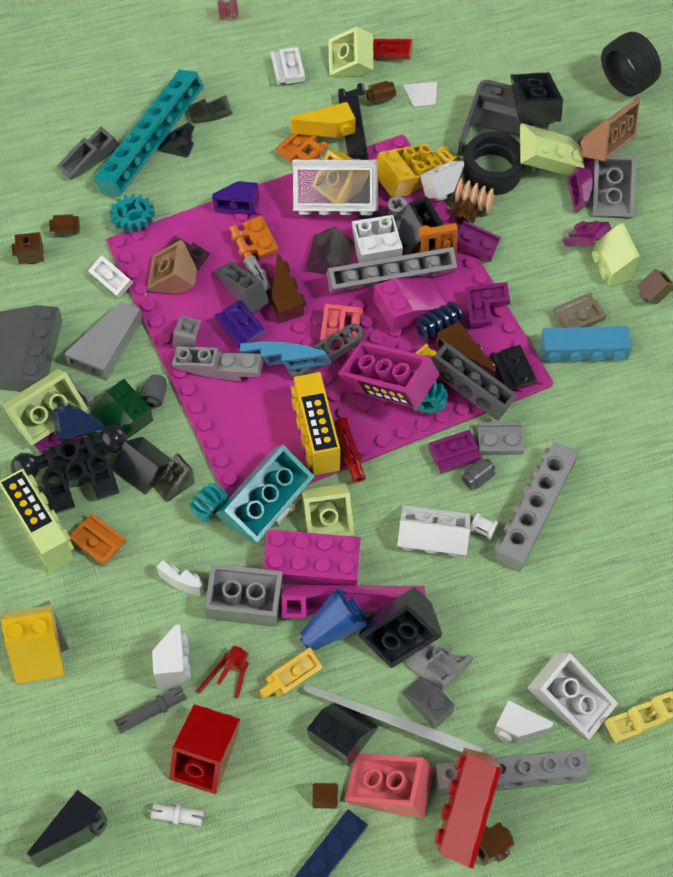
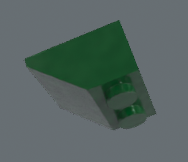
(123, 408)

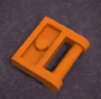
(444, 236)

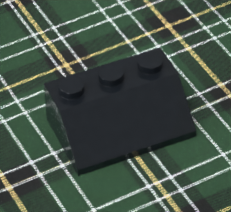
(402, 628)

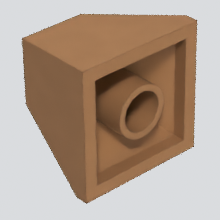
(172, 270)

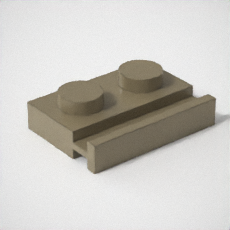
(580, 312)

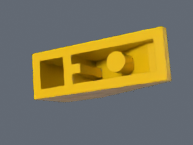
(325, 122)

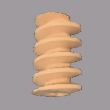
(476, 196)

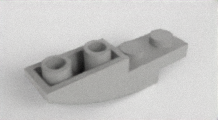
(217, 365)

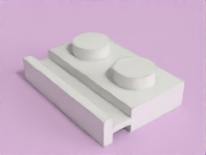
(287, 66)

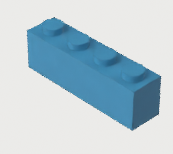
(585, 343)

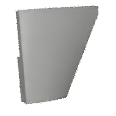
(438, 665)

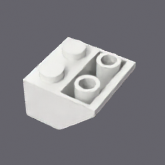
(376, 239)
(171, 660)

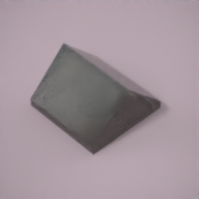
(329, 250)

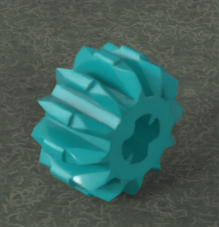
(434, 399)
(208, 502)

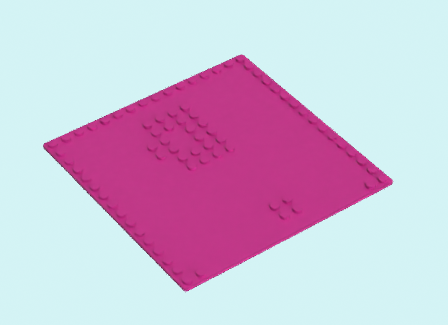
(252, 416)

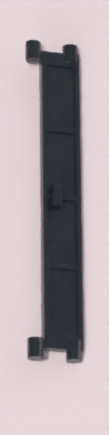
(356, 142)

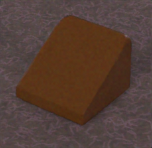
(325, 795)

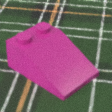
(405, 299)

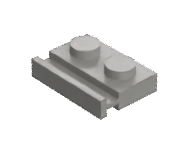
(500, 438)

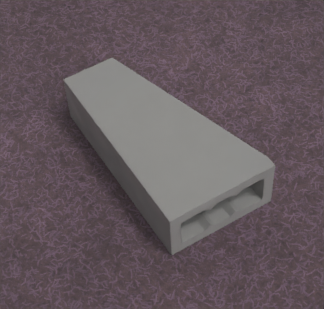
(105, 342)

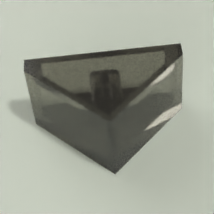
(174, 478)

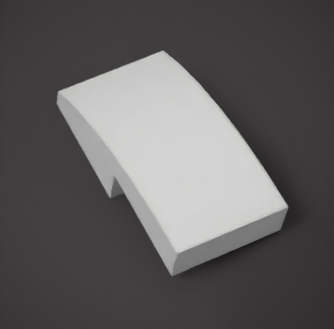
(185, 582)

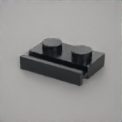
(513, 368)

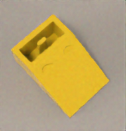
(401, 168)

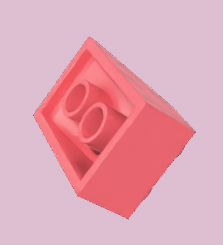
(391, 784)

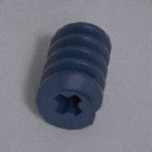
(437, 320)

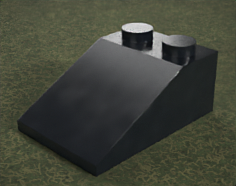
(536, 98)
(71, 828)

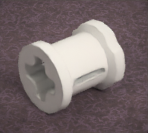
(483, 526)

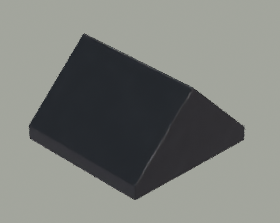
(140, 463)

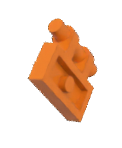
(297, 144)
(259, 236)

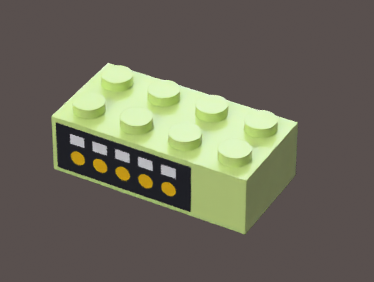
(37, 519)

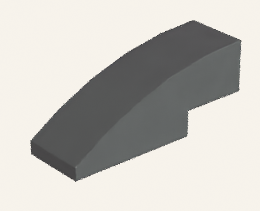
(88, 153)

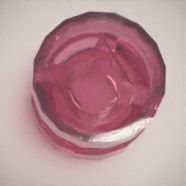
(227, 9)

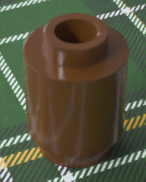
(381, 92)
(64, 224)

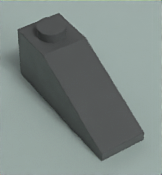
(243, 286)

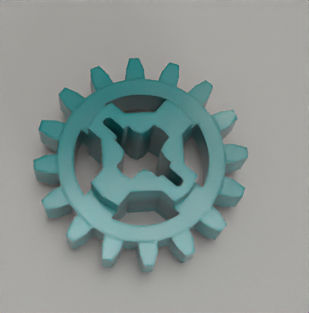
(132, 213)

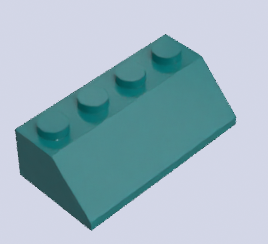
(265, 494)

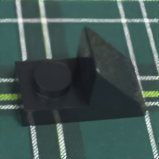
(178, 141)

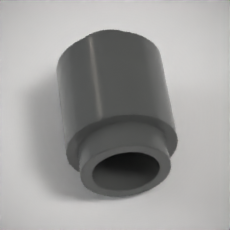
(154, 391)
(478, 473)

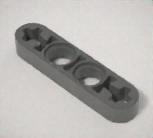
(325, 346)

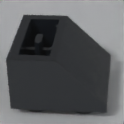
(409, 221)

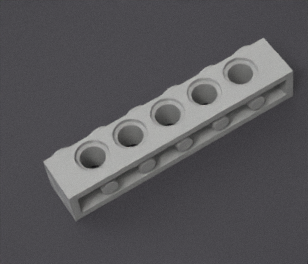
(379, 271)
(516, 555)
(527, 771)

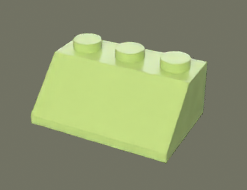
(549, 150)
(33, 406)

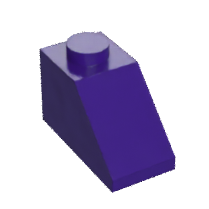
(237, 198)

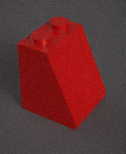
(203, 748)

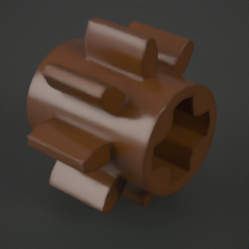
(464, 211)

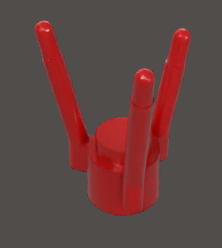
(233, 660)

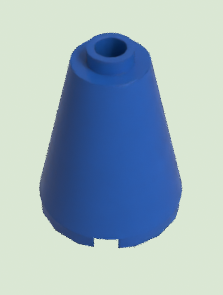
(333, 621)

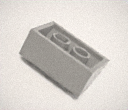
(244, 594)

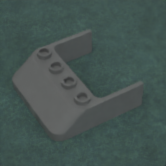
(494, 109)

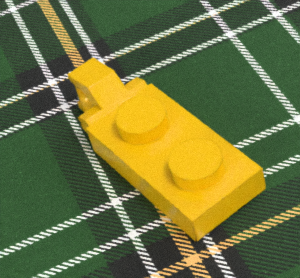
(291, 674)

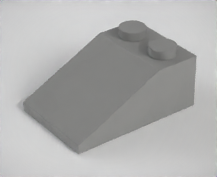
(614, 187)

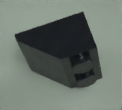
(341, 732)

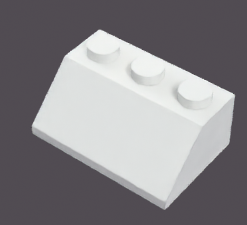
(434, 530)

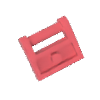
(335, 319)

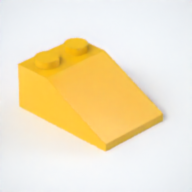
(33, 644)

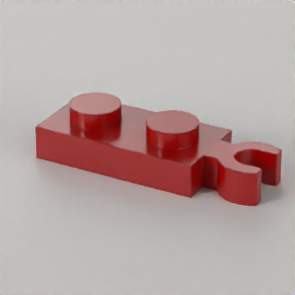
(392, 48)

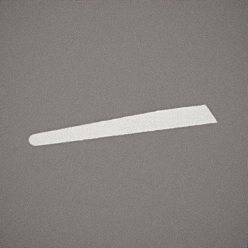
(402, 723)

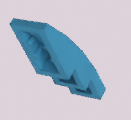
(291, 355)

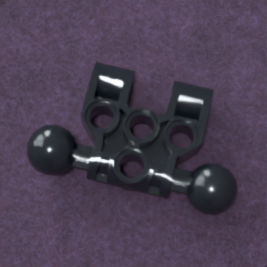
(61, 466)

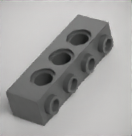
(473, 382)

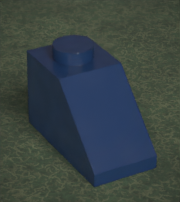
(72, 421)

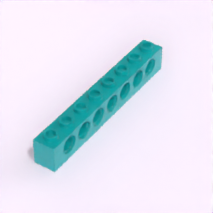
(148, 133)

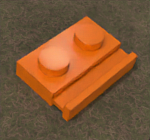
(97, 539)

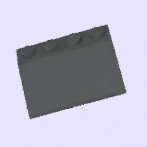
(27, 345)

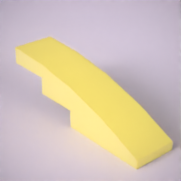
(641, 718)

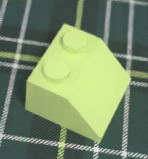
(351, 53)
(616, 256)
(328, 510)

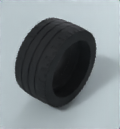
(642, 57)
(493, 144)

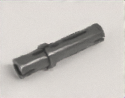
(150, 709)

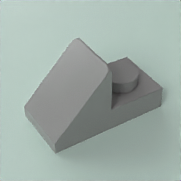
(186, 332)

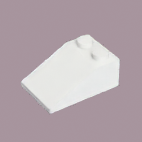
(572, 694)

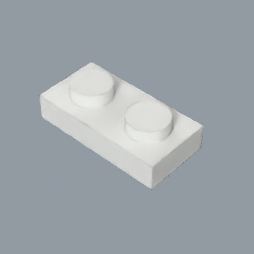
(110, 276)

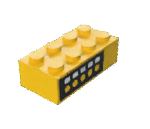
(315, 424)

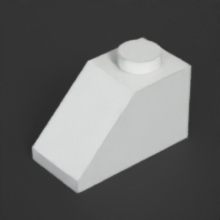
(442, 180)
(520, 724)

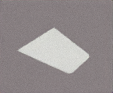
(422, 93)

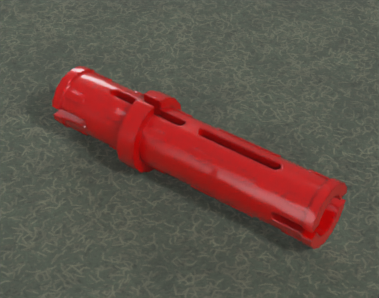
(356, 471)

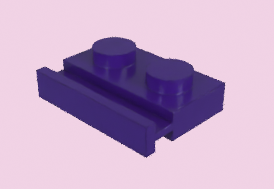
(240, 323)

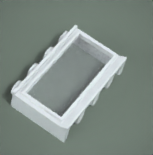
(335, 186)

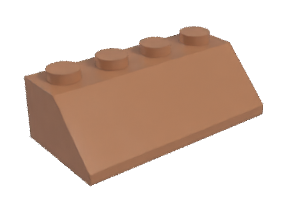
(612, 133)

